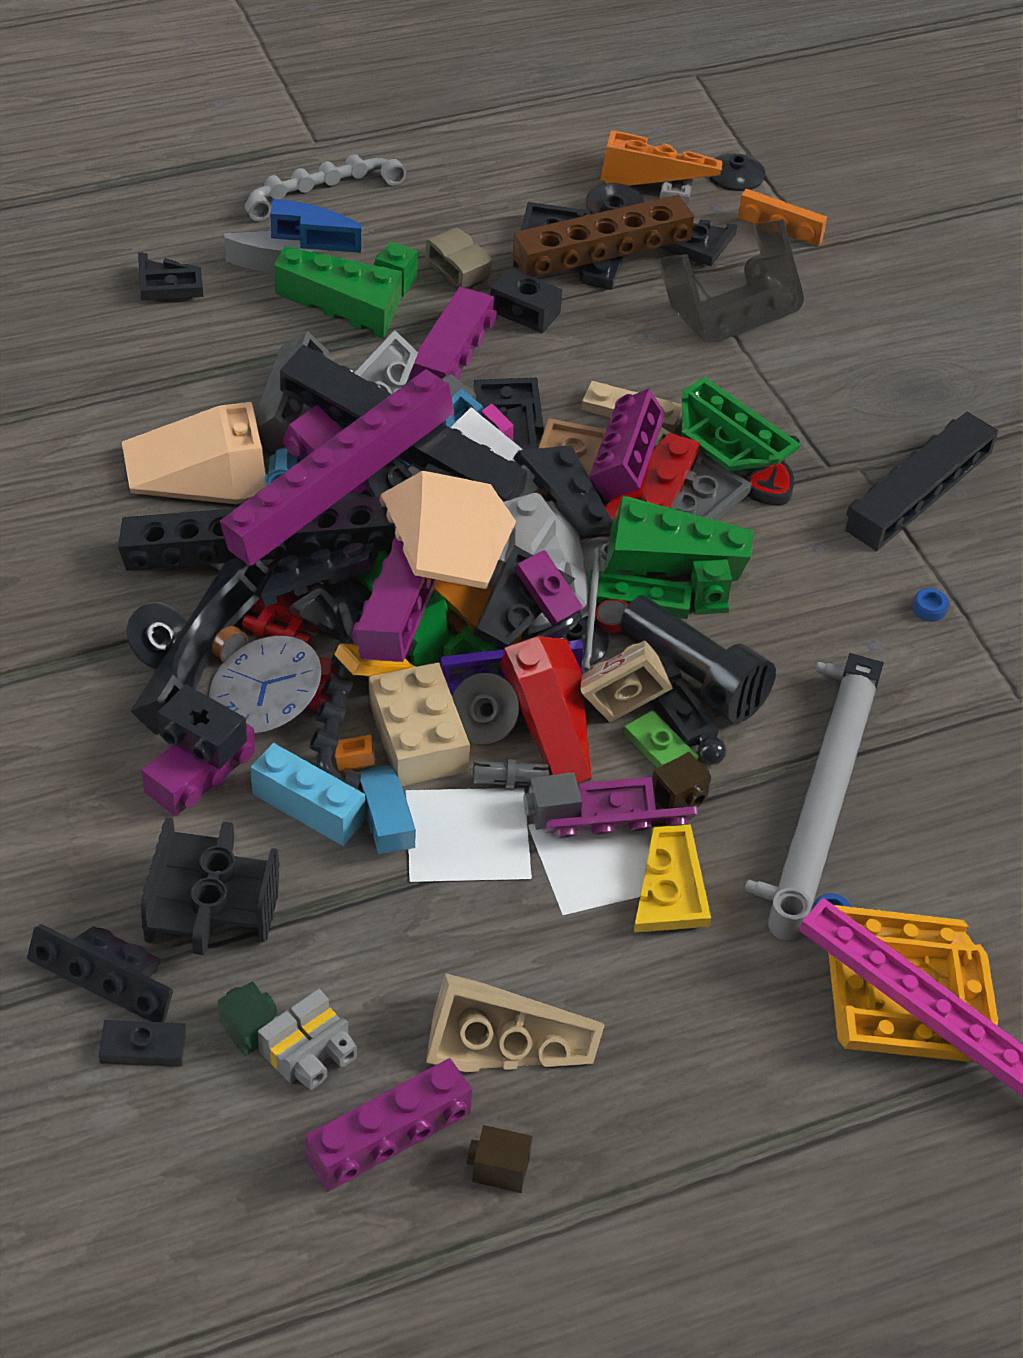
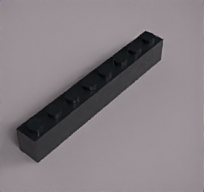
(347, 397)

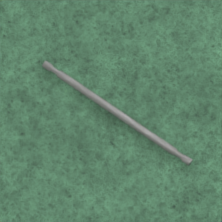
(592, 608)

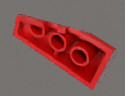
(551, 702)

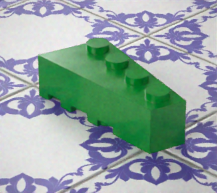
(669, 540)
(432, 629)

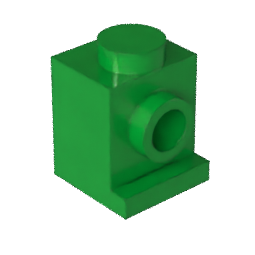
(710, 586)

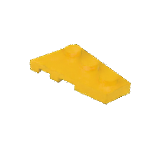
(672, 883)

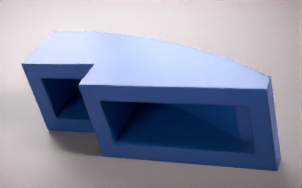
(314, 227)

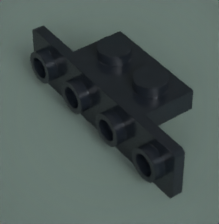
(104, 967)

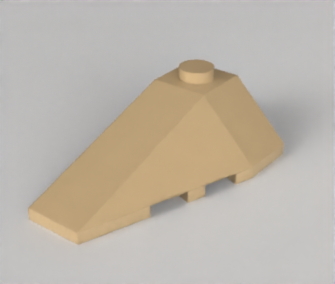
(501, 1029)

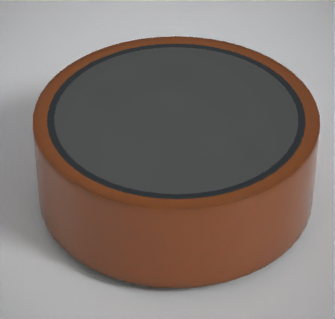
(228, 641)

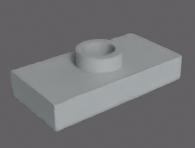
(677, 187)

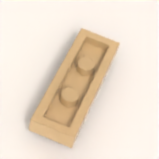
(602, 398)

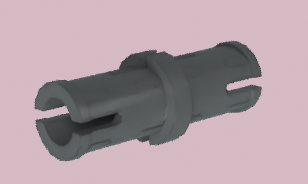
(507, 773)

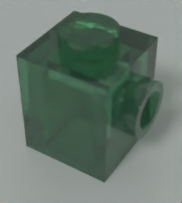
(244, 1013)

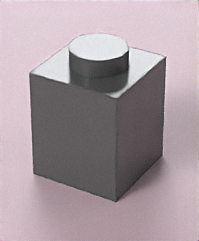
(552, 798)

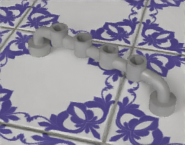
(259, 208)

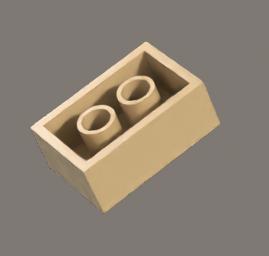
(419, 724)

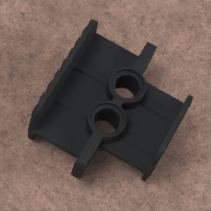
(187, 878)

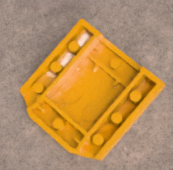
(878, 1024)

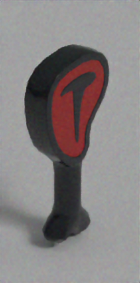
(772, 483)

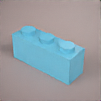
(308, 794)

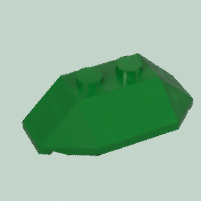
(731, 430)

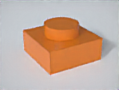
(355, 753)

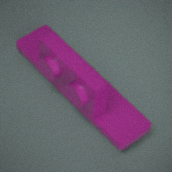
(617, 805)

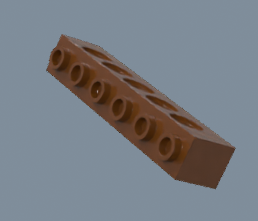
(602, 236)

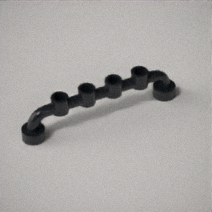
(332, 715)

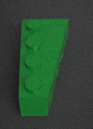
(340, 287)

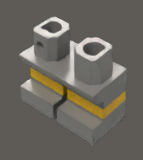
(304, 1039)

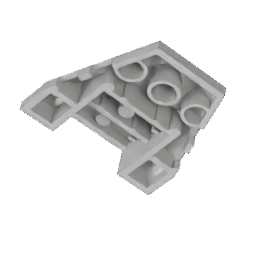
(542, 528)

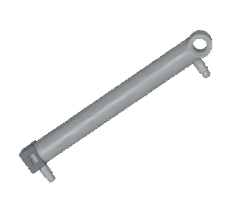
(823, 798)

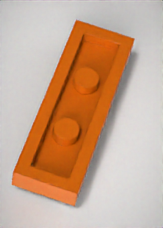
(799, 222)

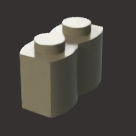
(458, 258)

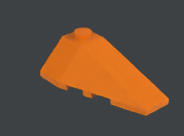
(635, 162)

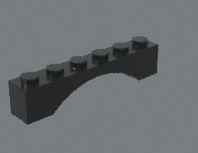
(224, 603)

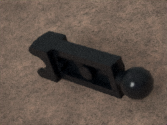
(689, 717)

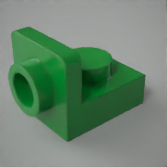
(468, 643)

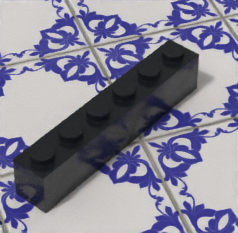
(920, 480)

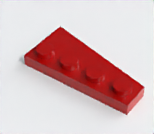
(664, 474)

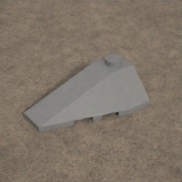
(389, 364)

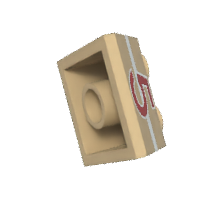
(625, 681)

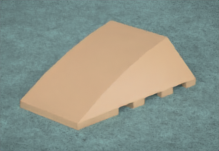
(449, 527)

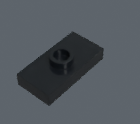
(142, 1043)

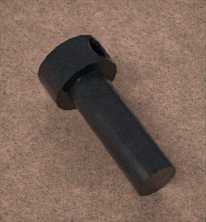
(732, 679)

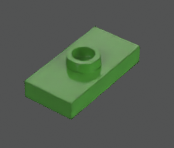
(656, 739)

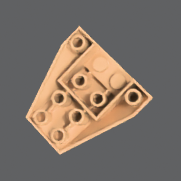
(199, 457)

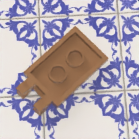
(583, 439)

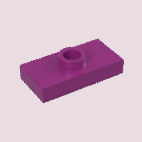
(548, 588)

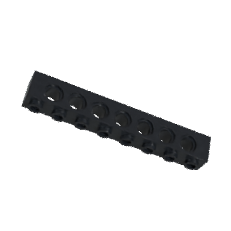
(199, 538)

